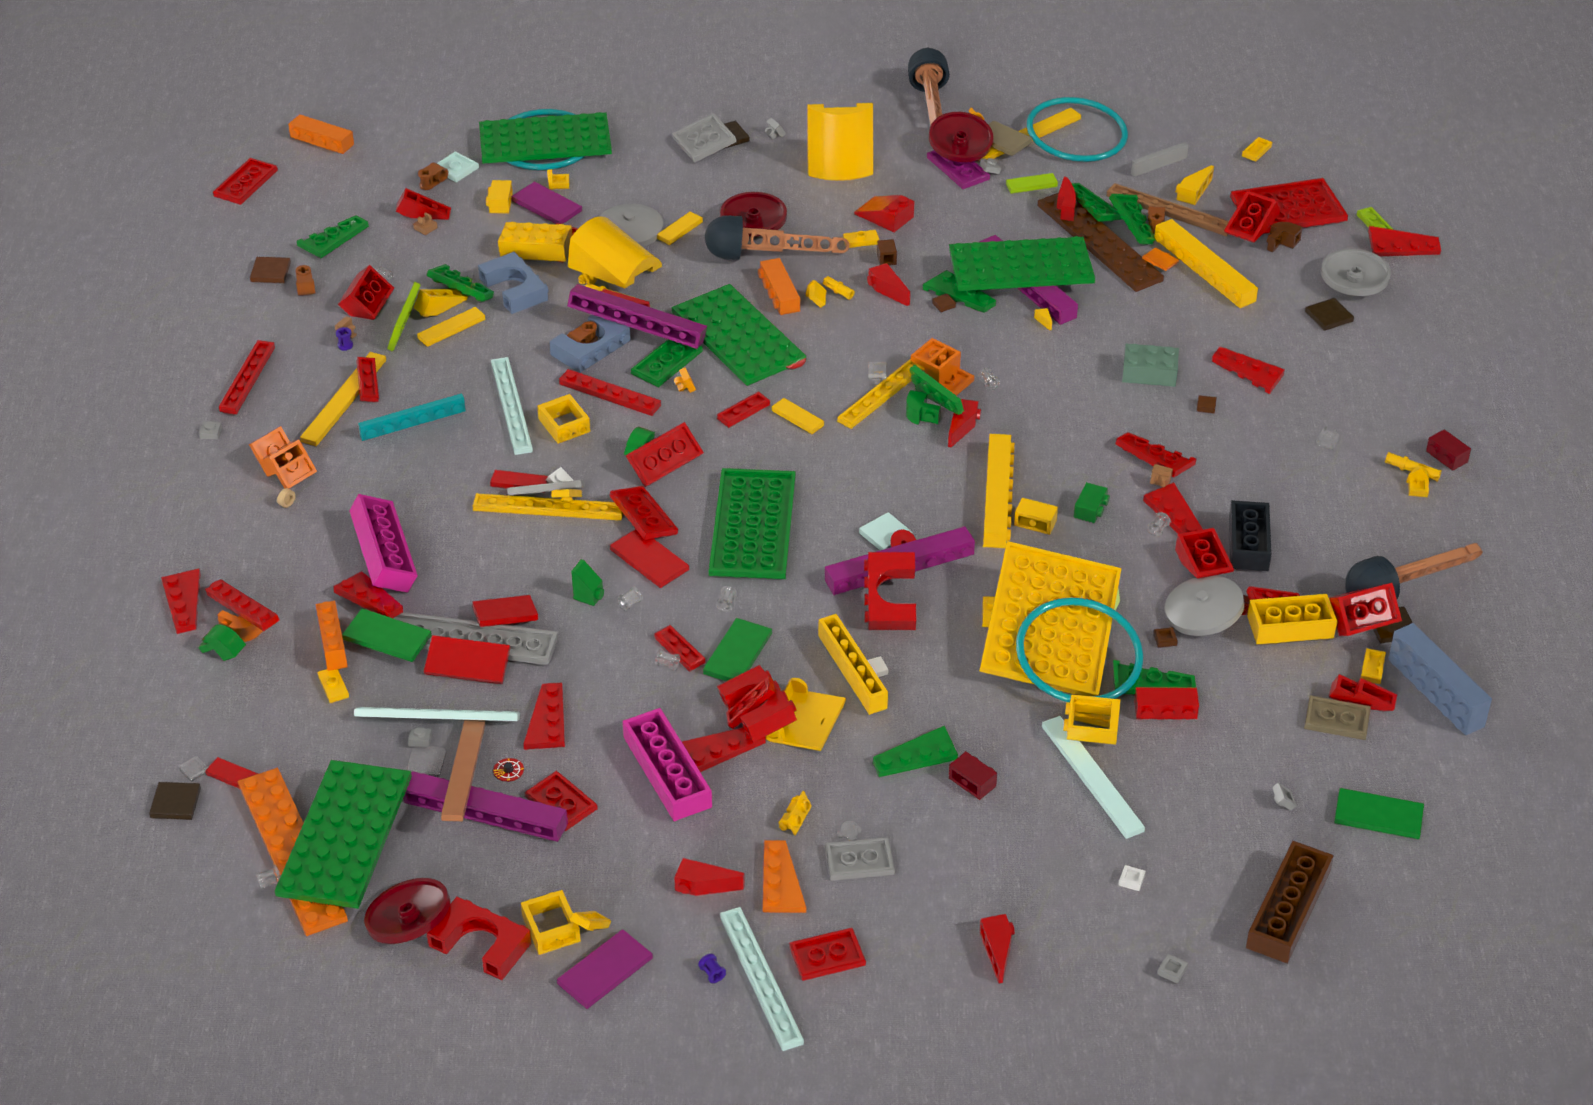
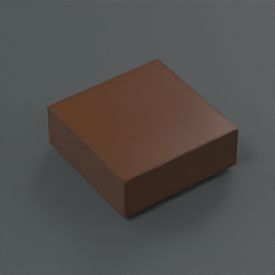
(943, 302)
(1206, 404)
(1165, 637)

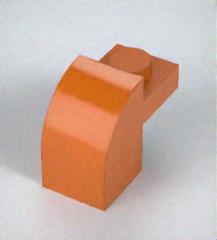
(238, 624)

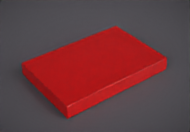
(505, 610)
(561, 793)
(827, 954)

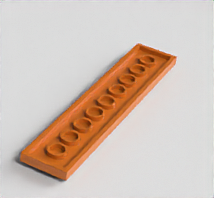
(279, 828)

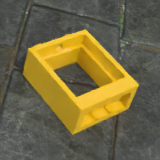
(558, 407)
(1092, 705)
(546, 940)

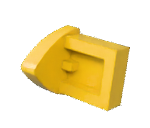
(557, 181)
(816, 293)
(1418, 482)

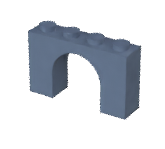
(512, 267)
(581, 355)

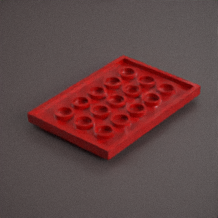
(1300, 202)

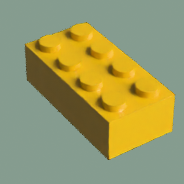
(536, 241)
(1292, 619)

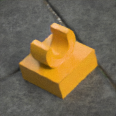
(685, 380)

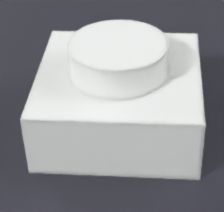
(559, 476)

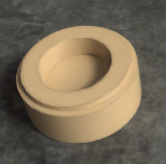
(286, 498)

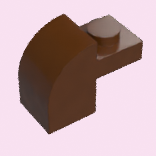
(1285, 234)

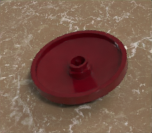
(960, 136)
(757, 210)
(407, 910)

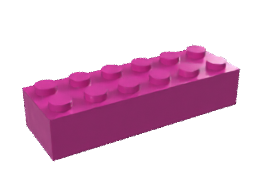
(383, 543)
(667, 764)

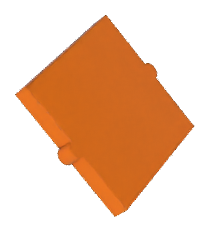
(1160, 259)

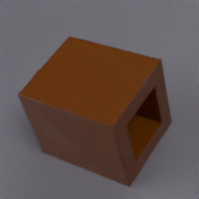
(887, 252)

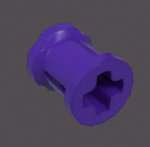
(344, 338)
(712, 968)

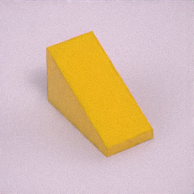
(1043, 317)

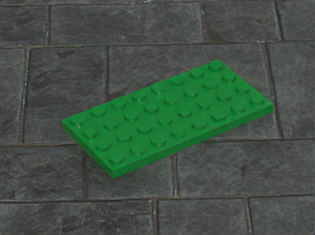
(544, 137)
(1021, 263)
(740, 334)
(752, 523)
(343, 834)

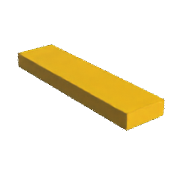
(451, 326)

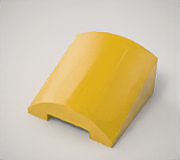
(840, 141)
(609, 253)

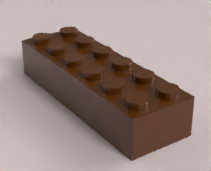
(1289, 902)

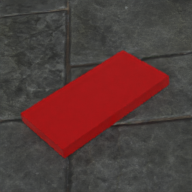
(245, 181)
(664, 454)
(643, 512)
(649, 558)
(467, 659)

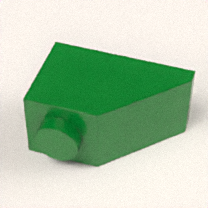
(586, 584)

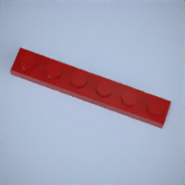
(246, 377)
(610, 392)
(242, 605)

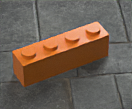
(321, 134)
(779, 286)
(331, 635)

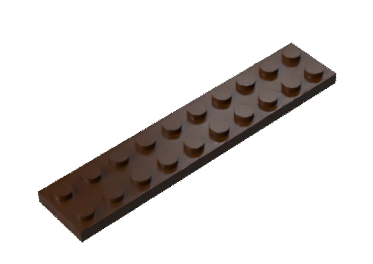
(1105, 245)

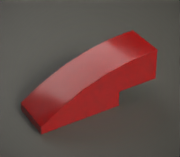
(1066, 200)
(1362, 693)

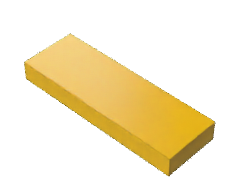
(679, 228)
(798, 416)

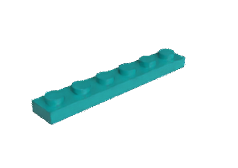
(412, 417)

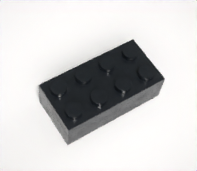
(1250, 535)

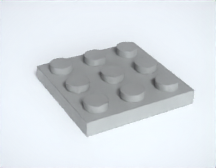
(704, 137)

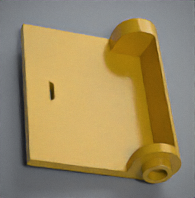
(812, 709)

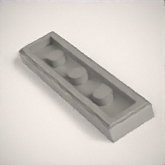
(1159, 159)
(540, 488)

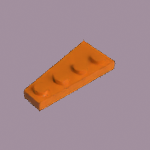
(780, 880)

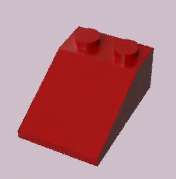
(887, 211)
(1252, 217)
(1203, 553)
(1365, 609)

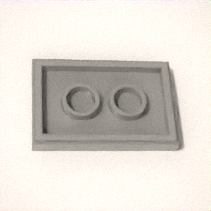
(859, 859)

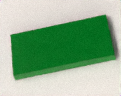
(665, 362)
(387, 635)
(737, 650)
(1379, 813)

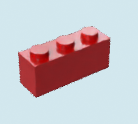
(1166, 703)

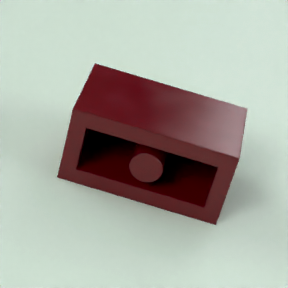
(1448, 449)
(972, 775)

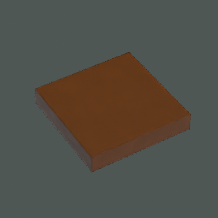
(270, 269)

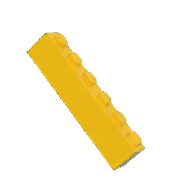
(853, 664)

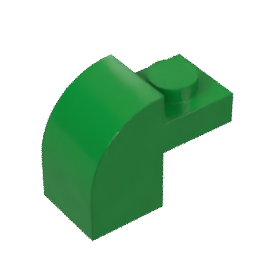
(919, 410)
(638, 438)
(223, 641)

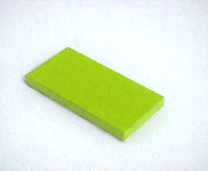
(403, 317)

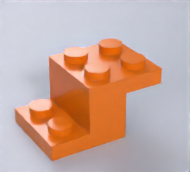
(943, 365)
(283, 457)

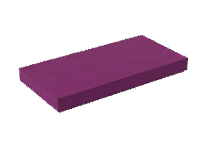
(962, 173)
(546, 203)
(604, 969)

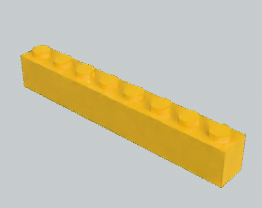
(1206, 263)
(998, 491)

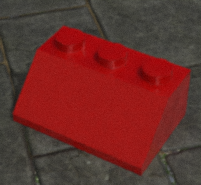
(366, 294)

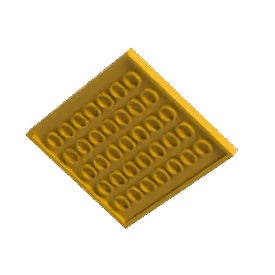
(1064, 643)

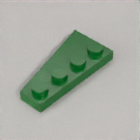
(1095, 205)
(1131, 214)
(333, 237)
(453, 280)
(946, 284)
(935, 391)
(1151, 678)
(918, 753)

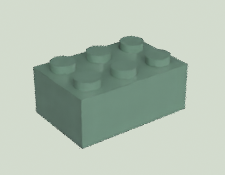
(1150, 365)

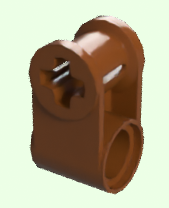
(432, 176)
(1155, 216)
(304, 281)
(585, 333)

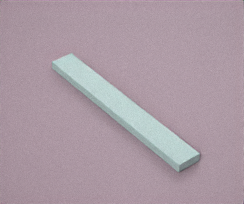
(511, 406)
(437, 713)
(1094, 779)
(761, 979)

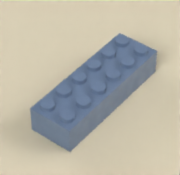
(1439, 679)

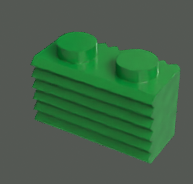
(1091, 502)

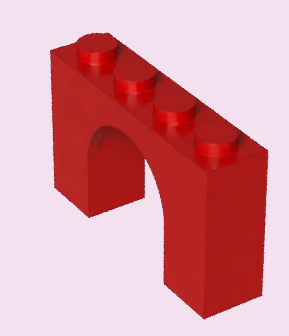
(880, 613)
(767, 718)
(467, 917)

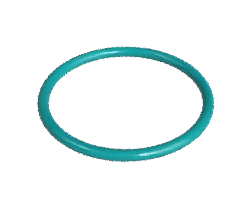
(1081, 158)
(531, 166)
(1086, 603)

